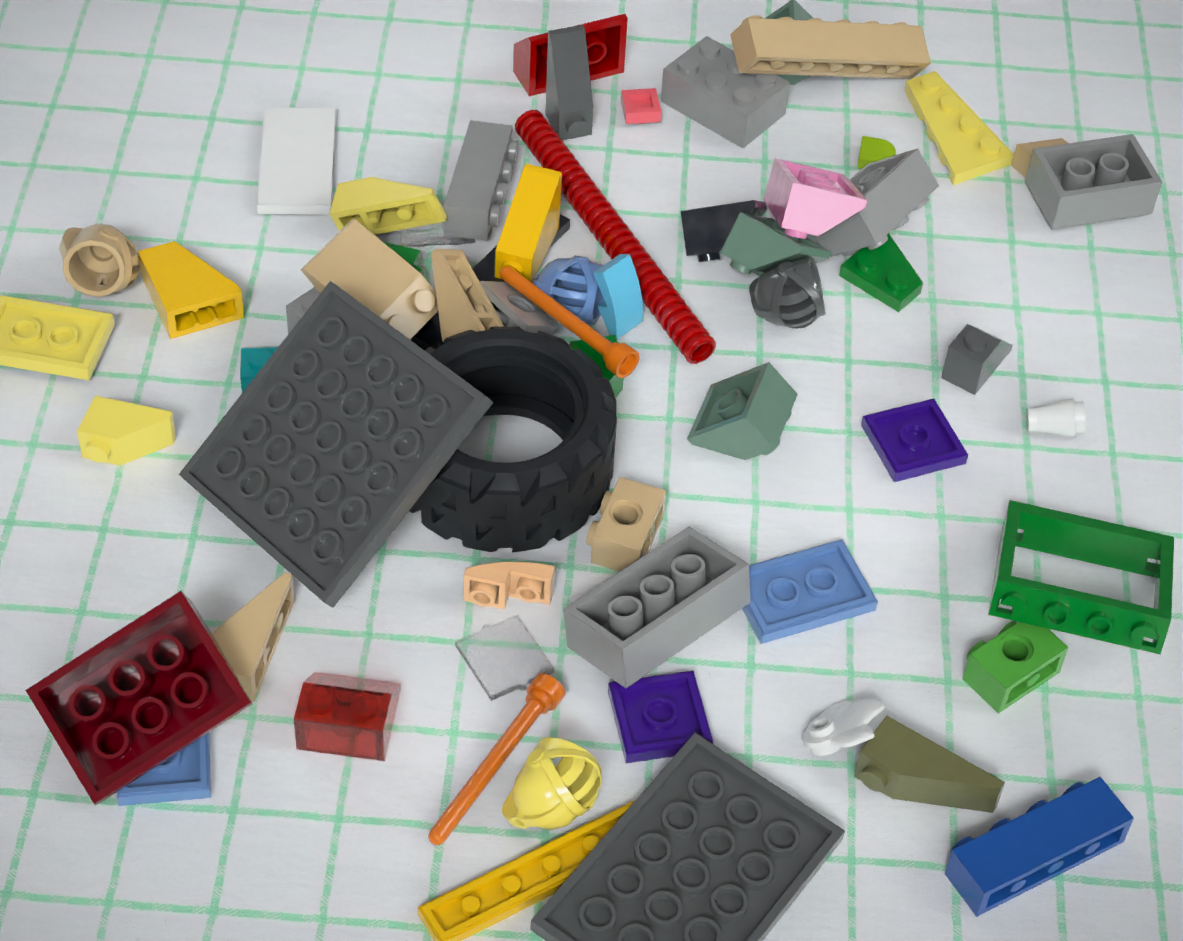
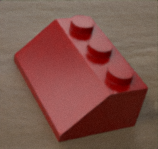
(604, 47)

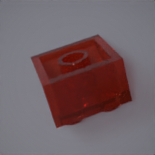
(345, 715)

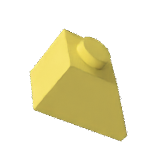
(123, 431)

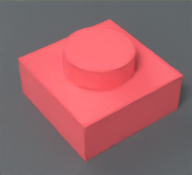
(640, 106)

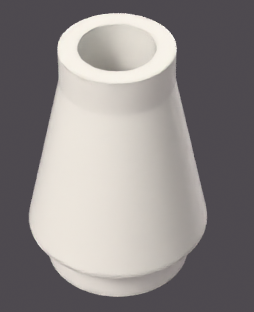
(1058, 418)

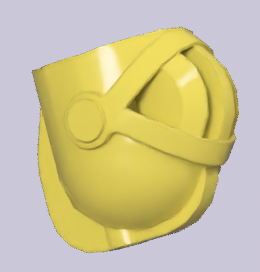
(553, 794)

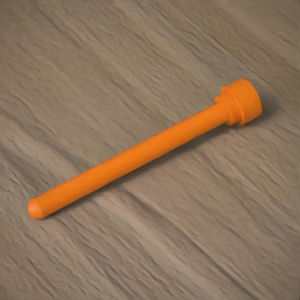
(618, 357)
(543, 696)

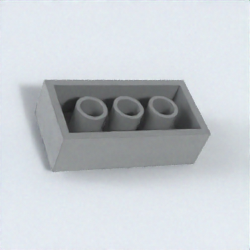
(657, 606)

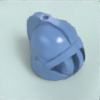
(573, 286)

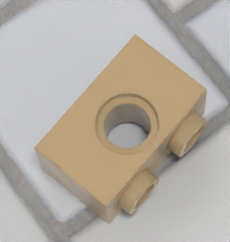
(627, 524)

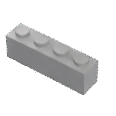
(480, 179)

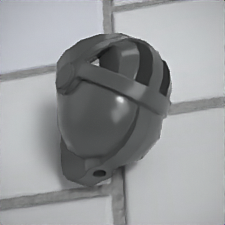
(789, 294)

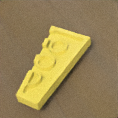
(960, 135)

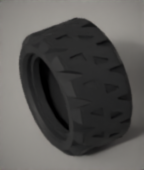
(535, 498)

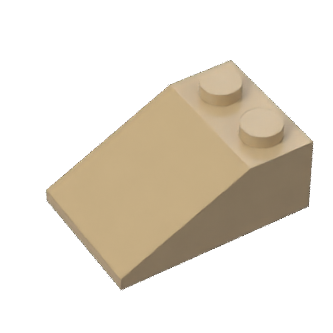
(375, 278)

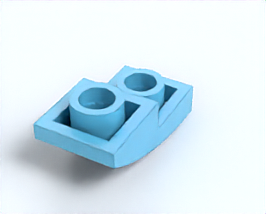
(622, 295)

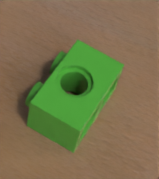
(1013, 663)

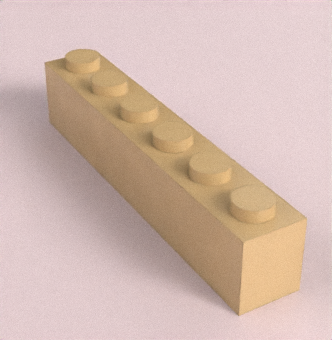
(829, 48)

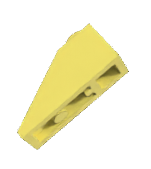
(385, 205)

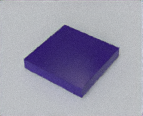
(914, 440)
(658, 715)

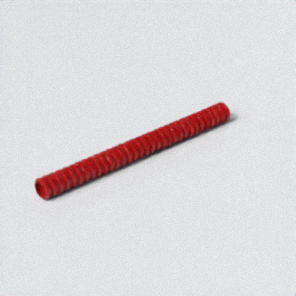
(616, 238)

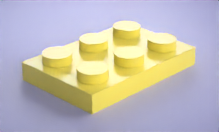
(52, 337)

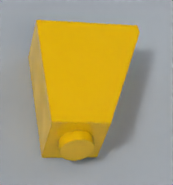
(530, 222)
(188, 290)

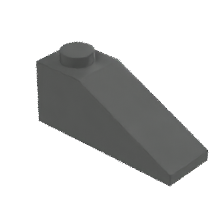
(568, 83)

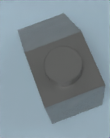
(973, 358)

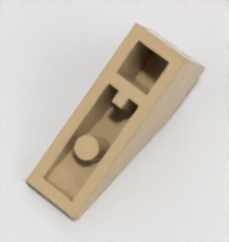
(460, 295)
(254, 632)

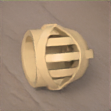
(98, 259)

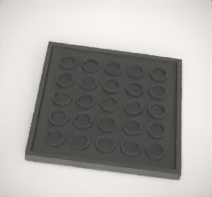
(334, 442)

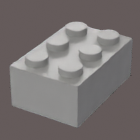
(713, 93)
(1093, 181)
(892, 192)

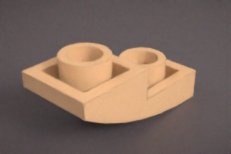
(495, 582)

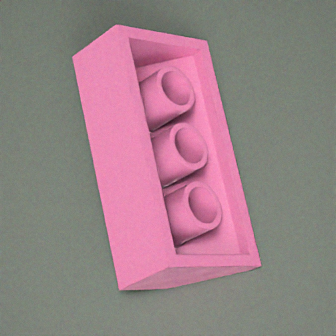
(810, 198)

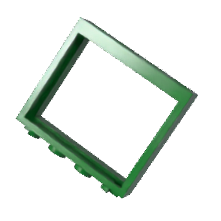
(1079, 611)

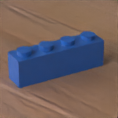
(1037, 845)

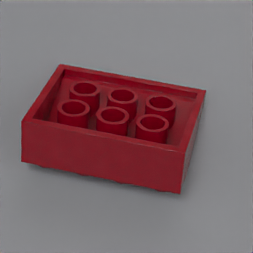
(139, 697)

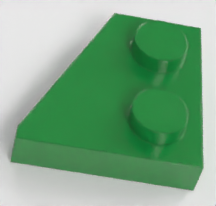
(883, 274)

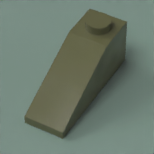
(923, 772)

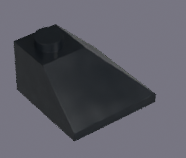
(709, 227)

